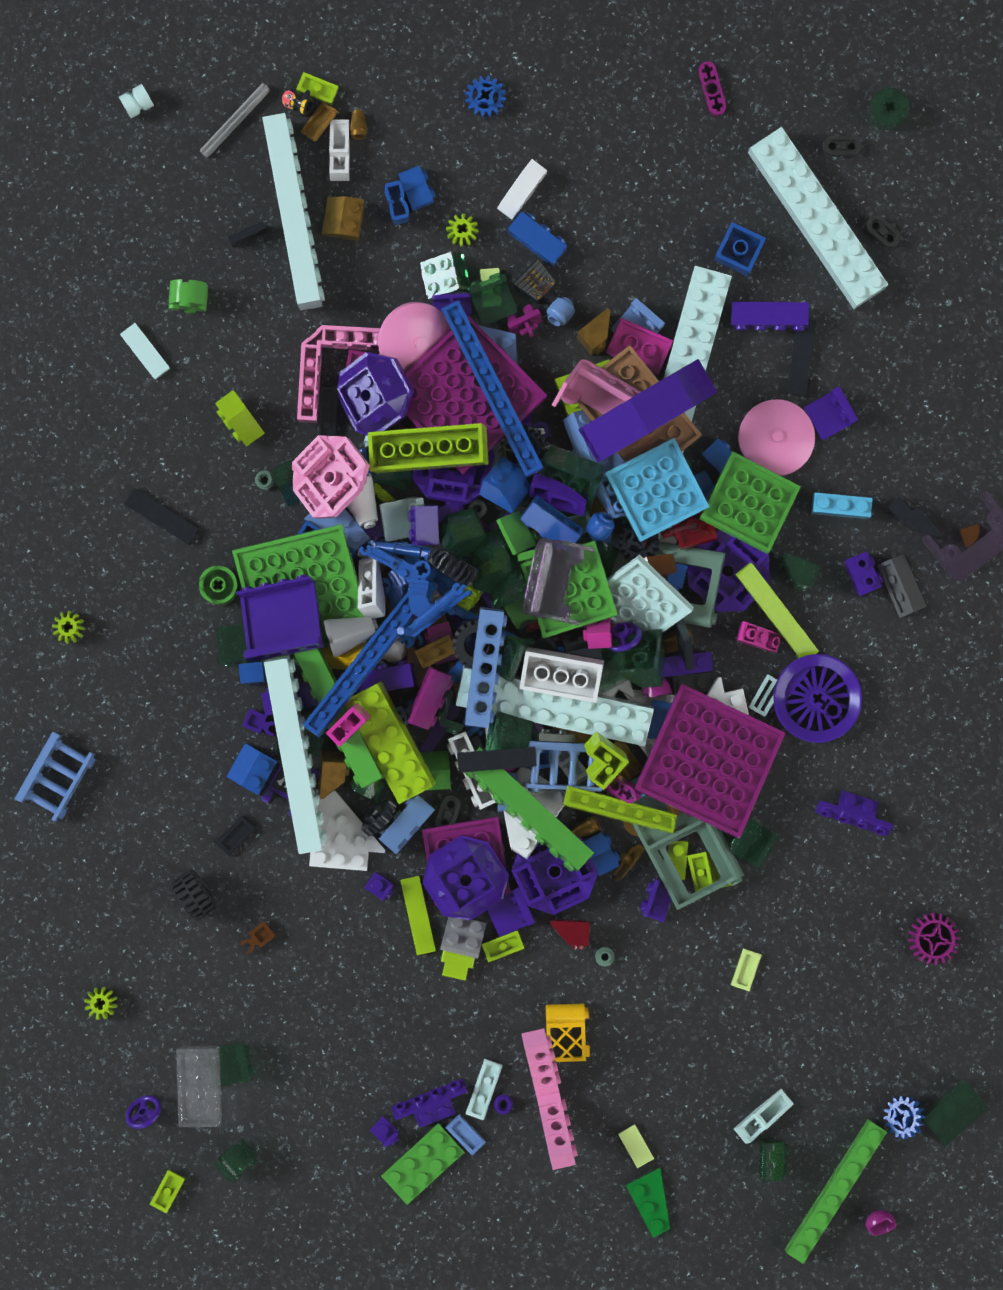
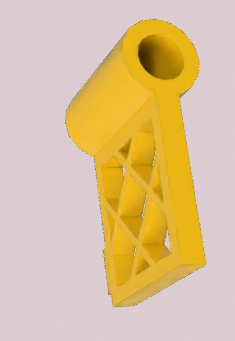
(569, 1016)

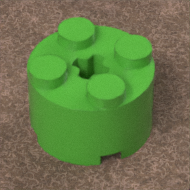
(188, 296)
(220, 574)

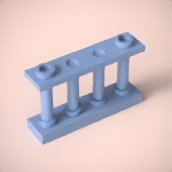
(555, 749)
(45, 760)

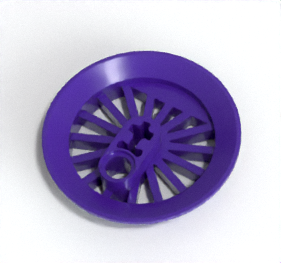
(791, 678)

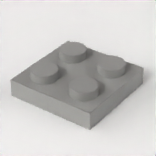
(463, 937)

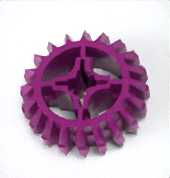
(935, 930)

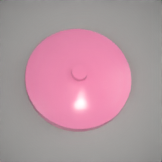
(412, 332)
(777, 436)

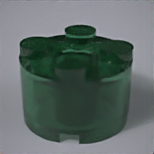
(888, 98)
(372, 791)
(235, 1160)

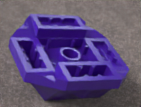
(388, 388)
(453, 486)
(731, 593)
(459, 858)
(549, 892)

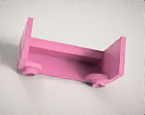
(595, 388)

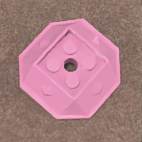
(314, 473)

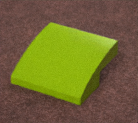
(703, 870)

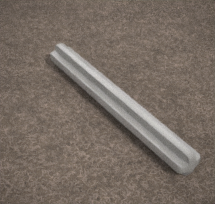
(235, 120)

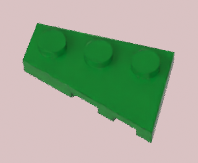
(650, 1200)

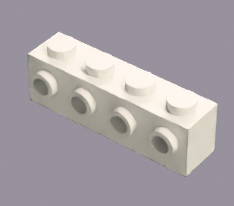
(459, 744)

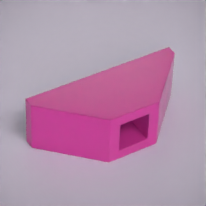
(758, 637)

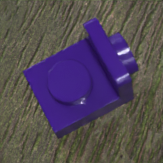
(380, 886)
(385, 1132)

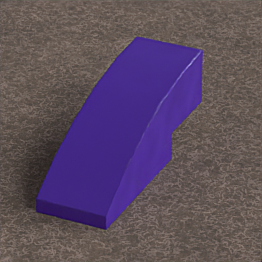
(557, 495)

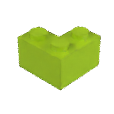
(237, 416)
(607, 762)

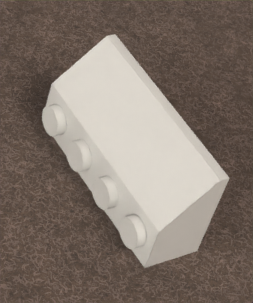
(561, 674)

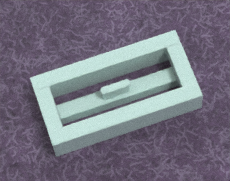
(757, 710)

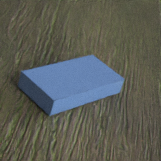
(465, 1134)

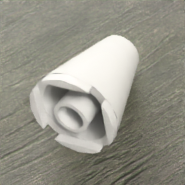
(364, 506)

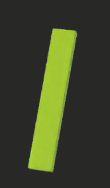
(776, 611)
(619, 809)

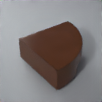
(970, 535)

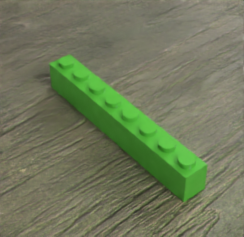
(321, 679)
(533, 816)
(835, 1191)

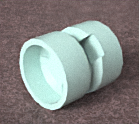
(136, 101)

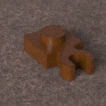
(260, 935)

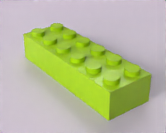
(428, 448)
(392, 744)

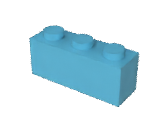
(841, 505)

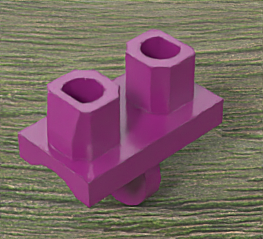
(525, 323)

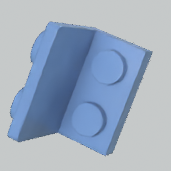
(642, 316)

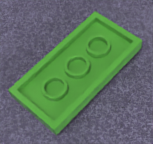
(422, 1163)

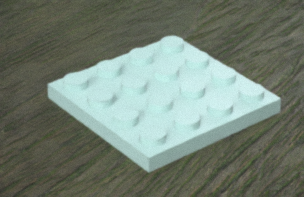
(646, 597)

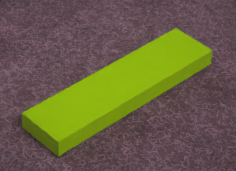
(418, 915)

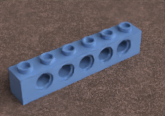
(486, 617)

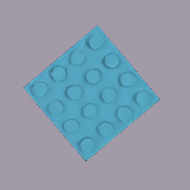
(657, 490)

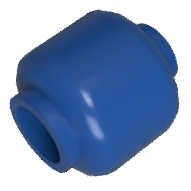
(600, 526)

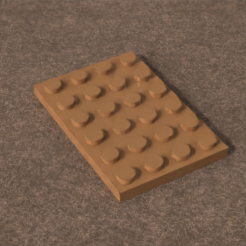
(633, 371)

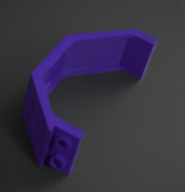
(648, 410)

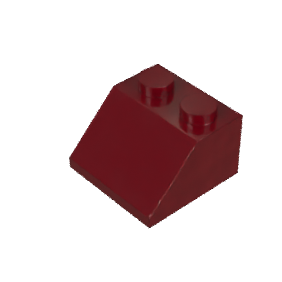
(572, 931)

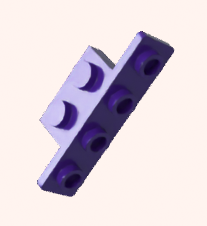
(855, 811)
(431, 1105)

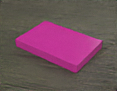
(647, 344)

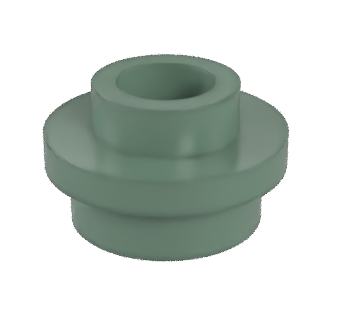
(260, 475)
(609, 961)

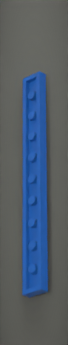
(492, 389)
(360, 668)

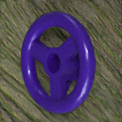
(622, 632)
(144, 1114)

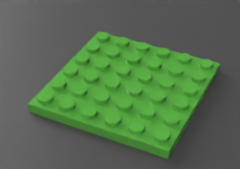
(316, 553)

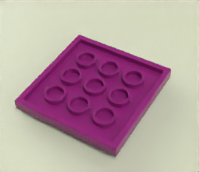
(484, 829)

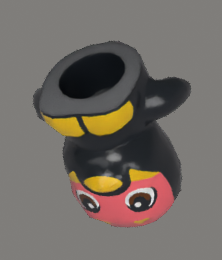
(294, 100)

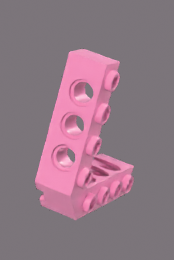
(311, 356)
(551, 1106)

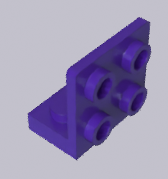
(831, 413)
(657, 901)
(511, 913)

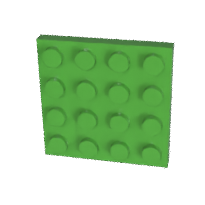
(750, 502)
(586, 594)

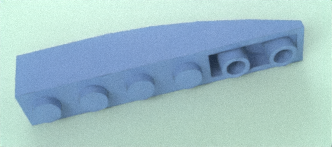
(605, 492)

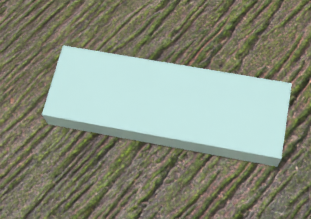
(145, 351)
(484, 1089)

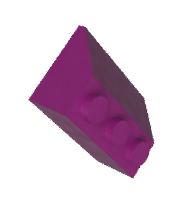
(429, 698)

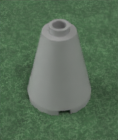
(349, 632)

